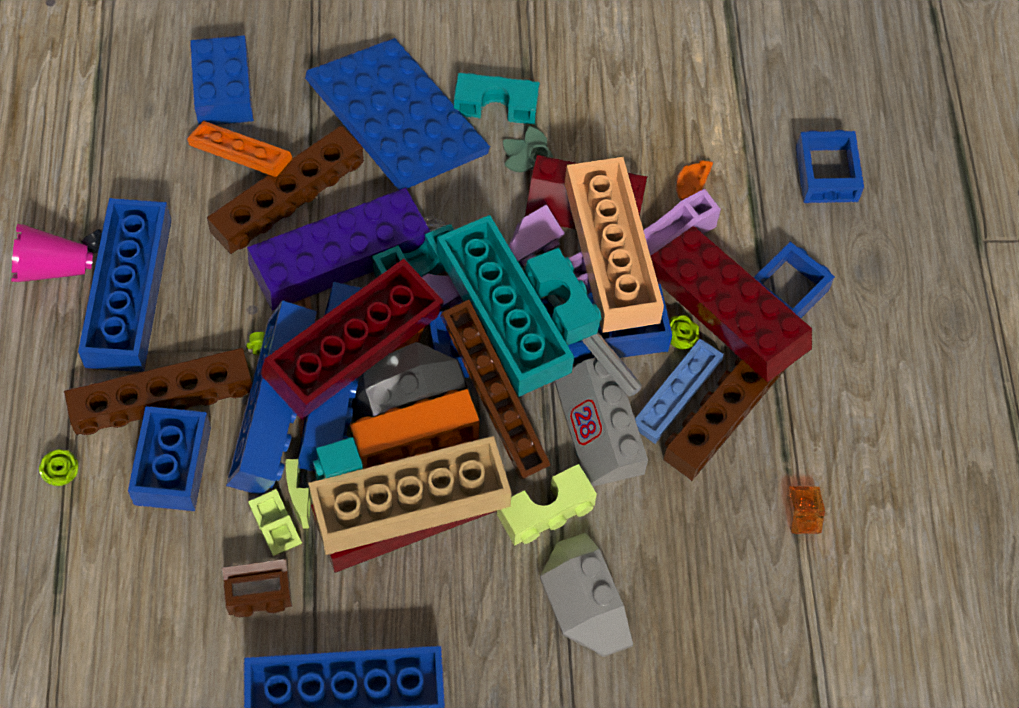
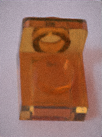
(806, 509)

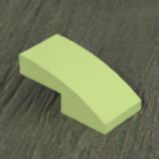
(299, 496)
(274, 522)

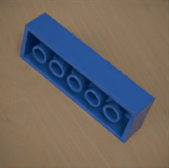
(125, 285)
(267, 415)
(331, 419)
(347, 679)

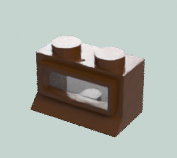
(257, 588)

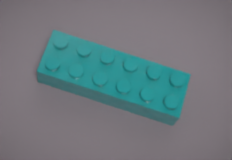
(505, 304)

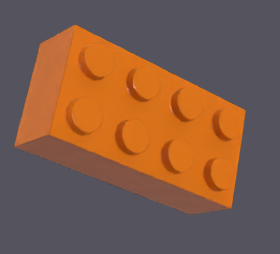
(416, 429)

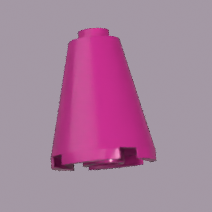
(47, 256)

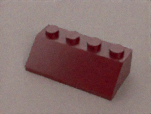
(549, 189)

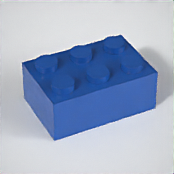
(221, 80)
(169, 458)

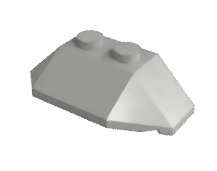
(585, 597)

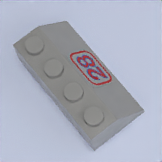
(601, 424)

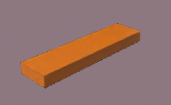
(240, 148)

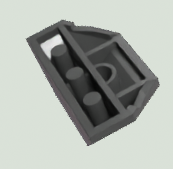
(406, 378)

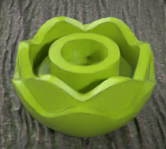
(684, 332)
(56, 459)

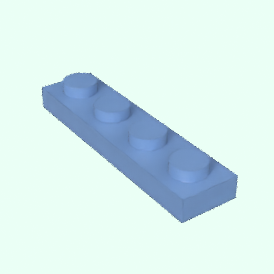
(678, 390)

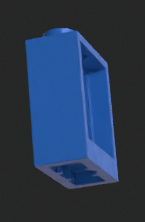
(829, 189)
(808, 267)

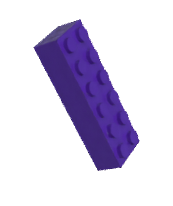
(335, 248)

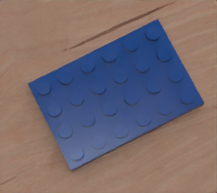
(397, 113)

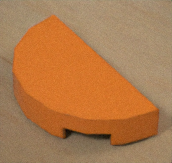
(692, 178)

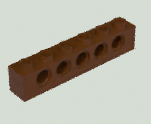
(248, 206)
(144, 385)
(494, 389)
(692, 458)

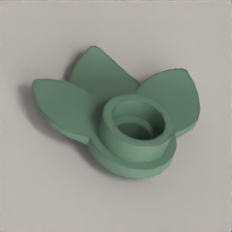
(524, 152)

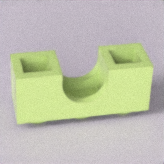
(526, 519)

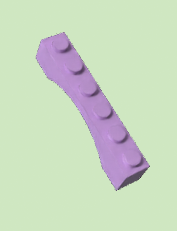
(695, 210)
(532, 234)

